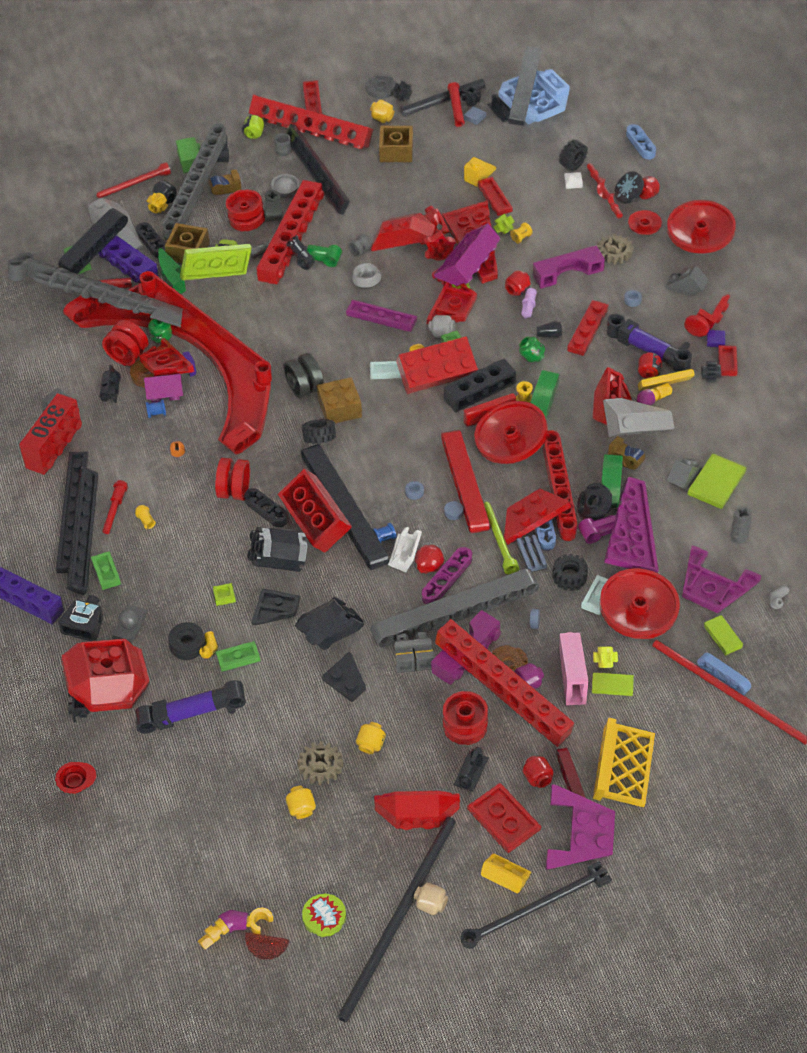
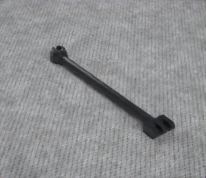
(594, 876)

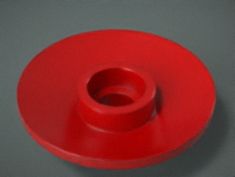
(645, 222)

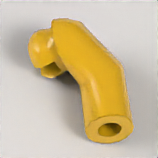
(210, 647)

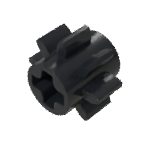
(402, 91)
(471, 96)
(711, 371)

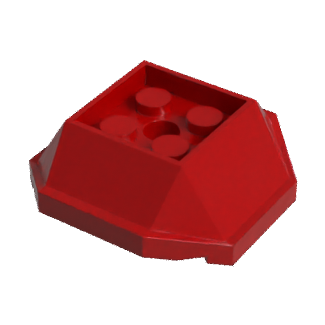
(105, 674)

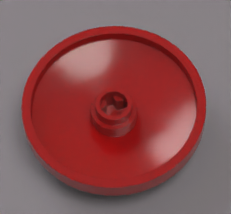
(701, 226)
(511, 432)
(639, 603)

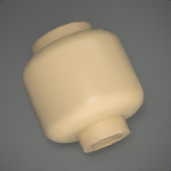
(430, 898)

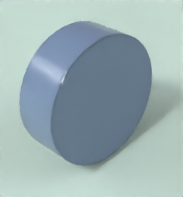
(632, 298)
(414, 490)
(453, 510)
(535, 618)

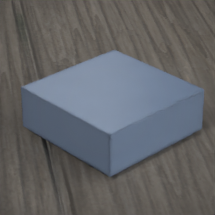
(475, 115)

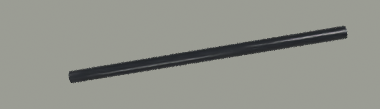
(395, 921)

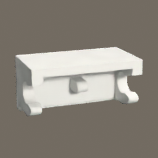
(404, 549)

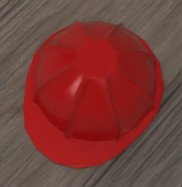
(75, 777)

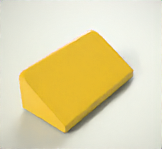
(505, 873)

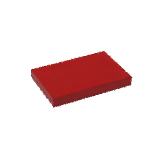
(504, 817)

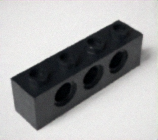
(479, 385)

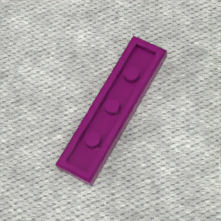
(381, 315)

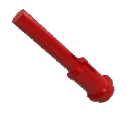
(120, 488)

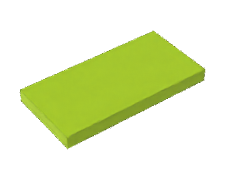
(215, 261)

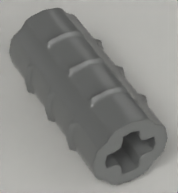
(741, 524)

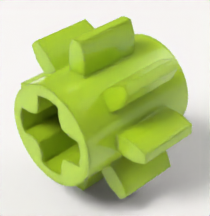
(504, 224)

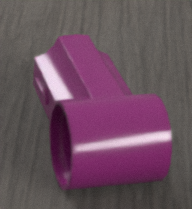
(593, 530)

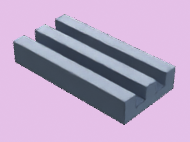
(527, 541)

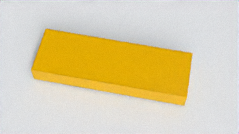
(668, 378)

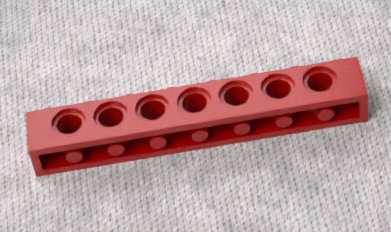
(363, 133)
(294, 223)
(504, 683)

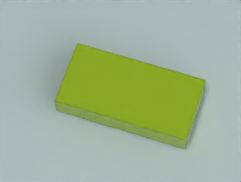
(723, 635)
(612, 684)

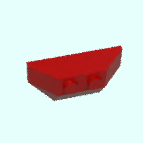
(402, 231)
(609, 387)
(417, 808)

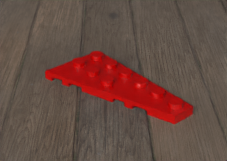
(466, 220)

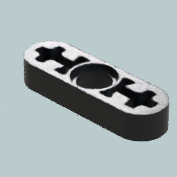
(145, 227)
(269, 514)

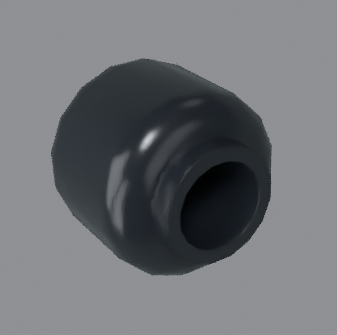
(167, 189)

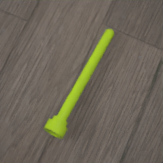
(510, 564)

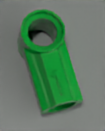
(329, 256)

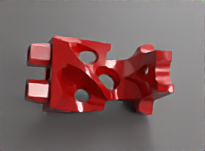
(438, 245)

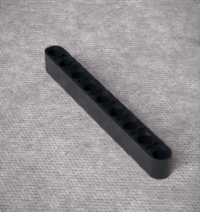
(361, 532)

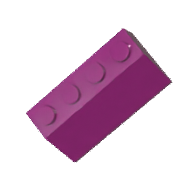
(468, 256)

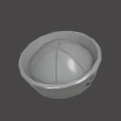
(285, 184)
(366, 275)

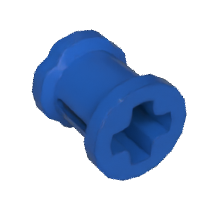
(155, 408)
(385, 533)

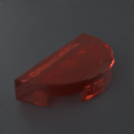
(265, 946)

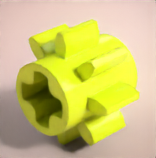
(605, 656)

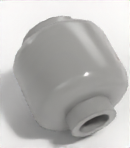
(441, 325)

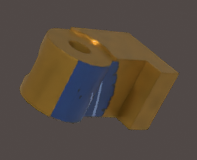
(226, 183)
(631, 456)

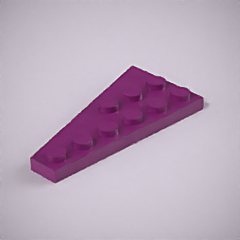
(632, 532)

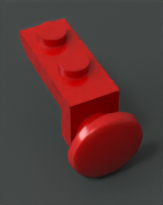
(702, 322)

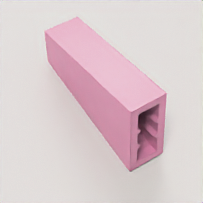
(573, 668)

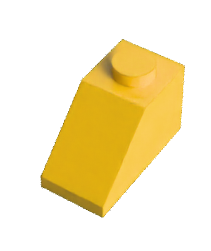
(477, 170)

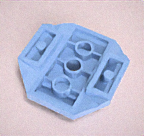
(547, 97)

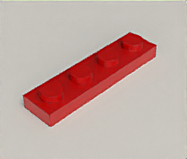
(588, 327)

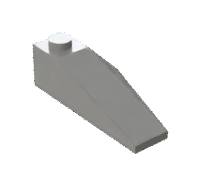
(128, 233)
(632, 417)

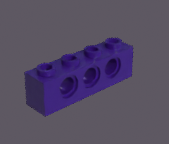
(127, 259)
(30, 597)

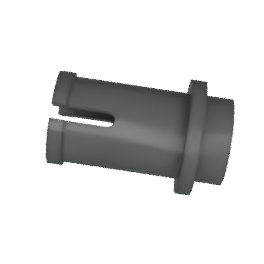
(259, 249)

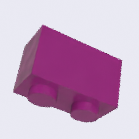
(163, 387)

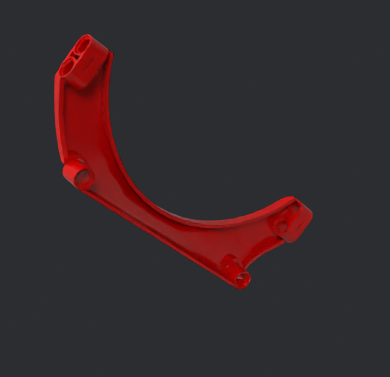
(242, 369)

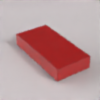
(728, 360)

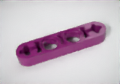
(449, 577)

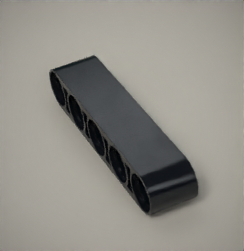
(93, 241)

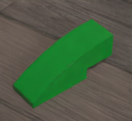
(171, 272)
(545, 391)
(612, 476)

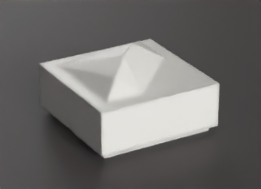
(573, 180)

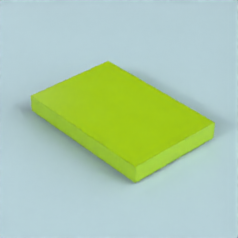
(717, 481)

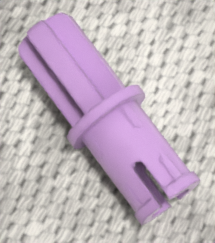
(528, 303)

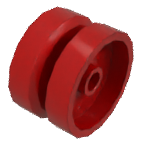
(245, 210)
(125, 342)
(232, 478)
(465, 718)

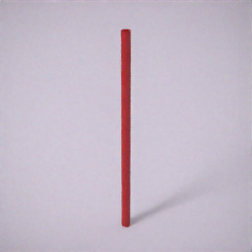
(731, 692)

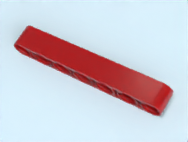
(465, 481)
(559, 484)

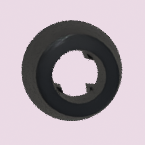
(551, 330)

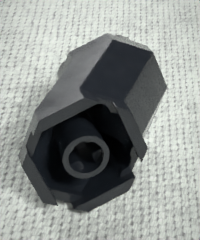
(277, 549)
(329, 623)

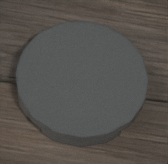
(380, 86)

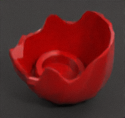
(429, 559)

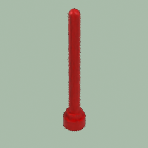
(161, 170)

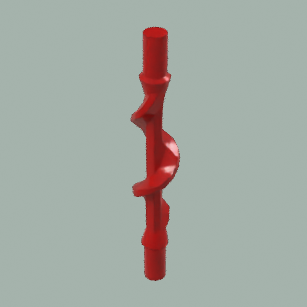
(602, 191)

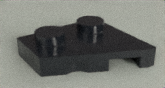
(275, 606)
(345, 678)

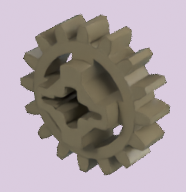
(615, 248)
(320, 763)

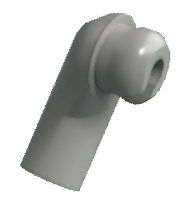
(775, 597)

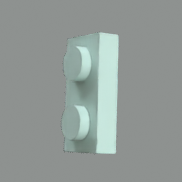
(592, 599)

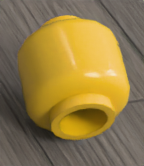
(382, 111)
(370, 738)
(300, 802)

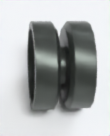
(303, 374)

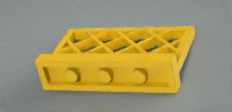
(606, 758)

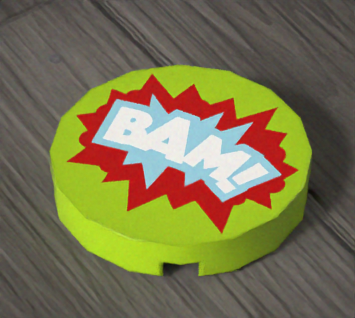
(324, 915)

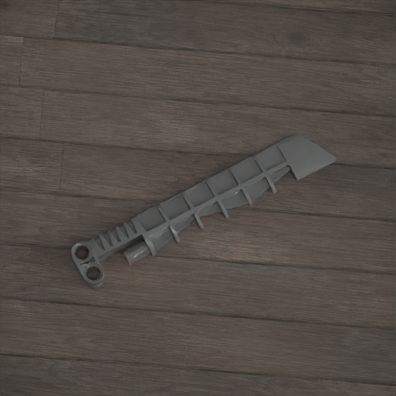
(55, 277)

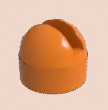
(177, 453)

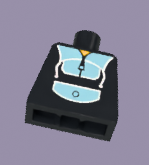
(82, 619)

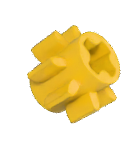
(157, 203)

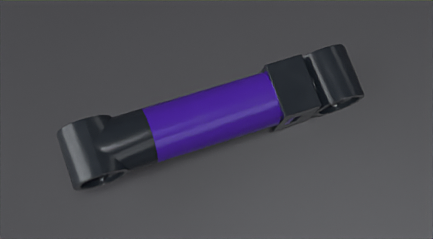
(630, 333)
(164, 714)

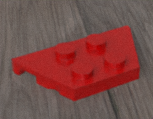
(454, 302)
(165, 360)
(531, 513)

